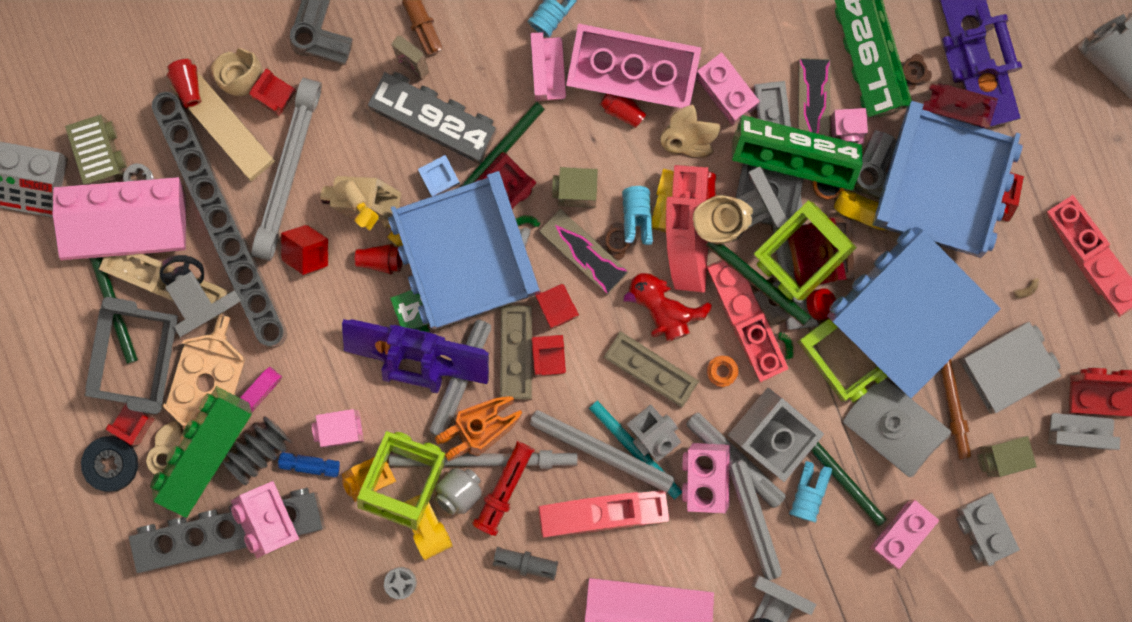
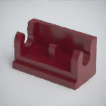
(961, 105)

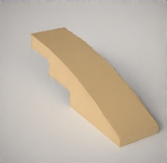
(230, 132)
(144, 273)

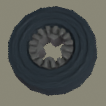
(94, 469)

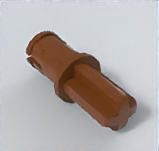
(422, 26)

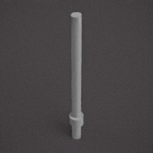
(544, 459)

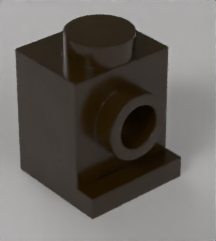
(774, 314)

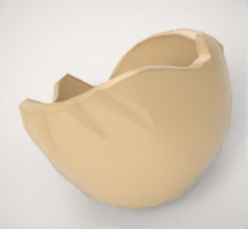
(236, 71)
(722, 219)

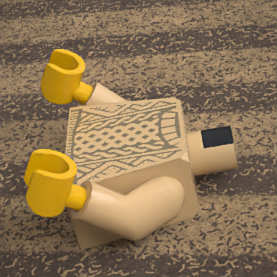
(365, 200)

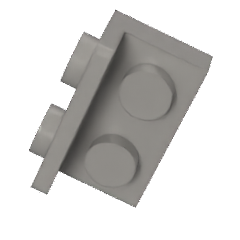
(1082, 432)
(987, 530)

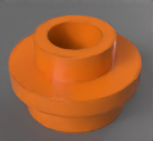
(732, 371)

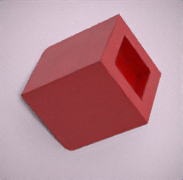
(272, 92)
(304, 249)
(557, 306)
(549, 355)
(131, 426)

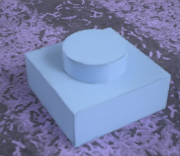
(439, 176)

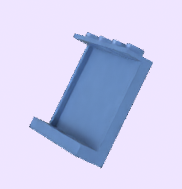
(947, 181)
(464, 252)
(912, 311)

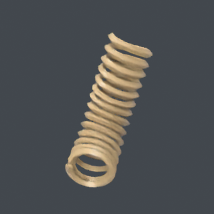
(1020, 292)

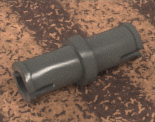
(525, 563)

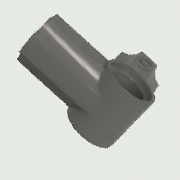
(324, 43)
(876, 160)

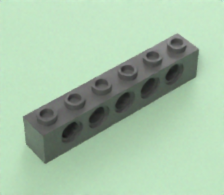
(149, 556)

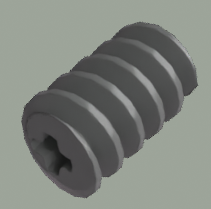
(256, 450)

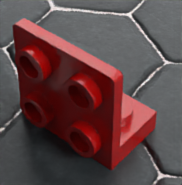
(1101, 393)

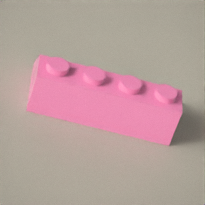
(633, 66)
(120, 218)
(645, 603)

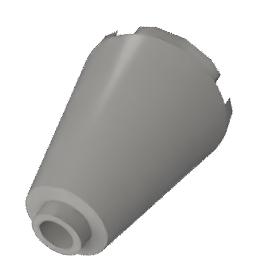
(1112, 51)

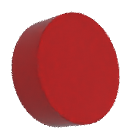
(819, 303)

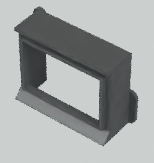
(129, 308)

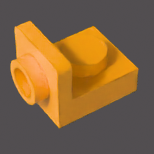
(355, 477)

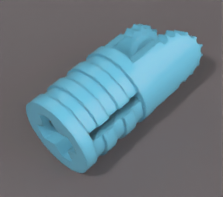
(549, 15)
(637, 213)
(809, 499)

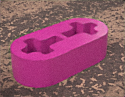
(261, 387)

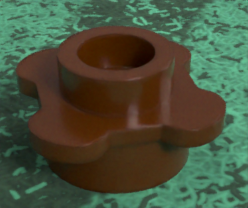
(922, 72)
(608, 241)

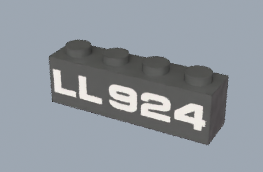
(433, 118)

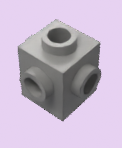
(654, 433)

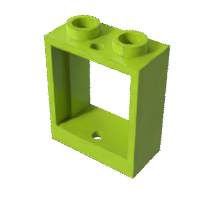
(828, 229)
(854, 391)
(390, 508)

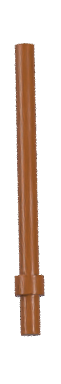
(958, 425)

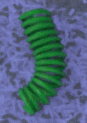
(530, 220)
(788, 344)

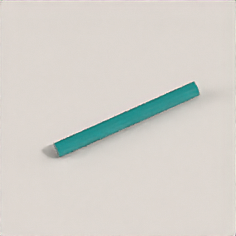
(627, 441)

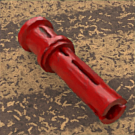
(494, 504)

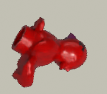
(667, 314)

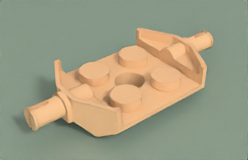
(203, 356)

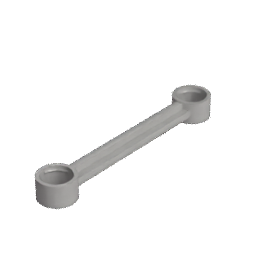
(268, 233)

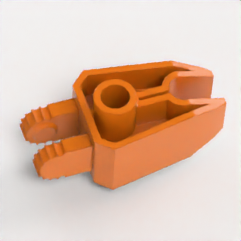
(479, 427)

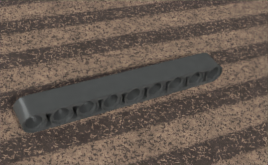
(209, 208)

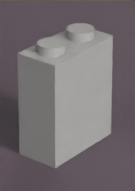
(1011, 367)

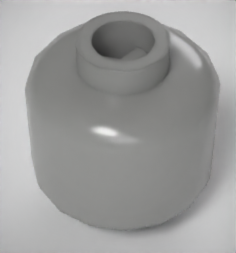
(458, 491)

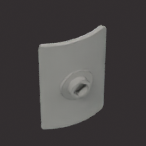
(896, 427)

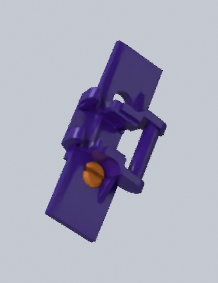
(971, 60)
(399, 343)

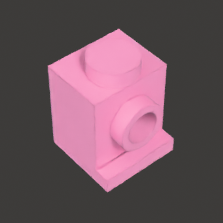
(849, 125)

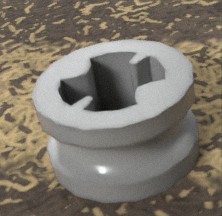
(134, 169)

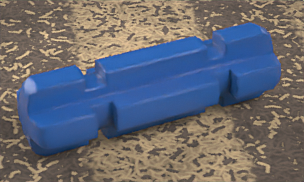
(309, 464)

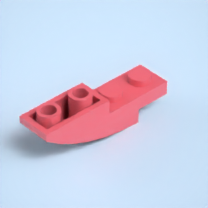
(685, 247)
(1092, 254)
(747, 321)
(603, 513)

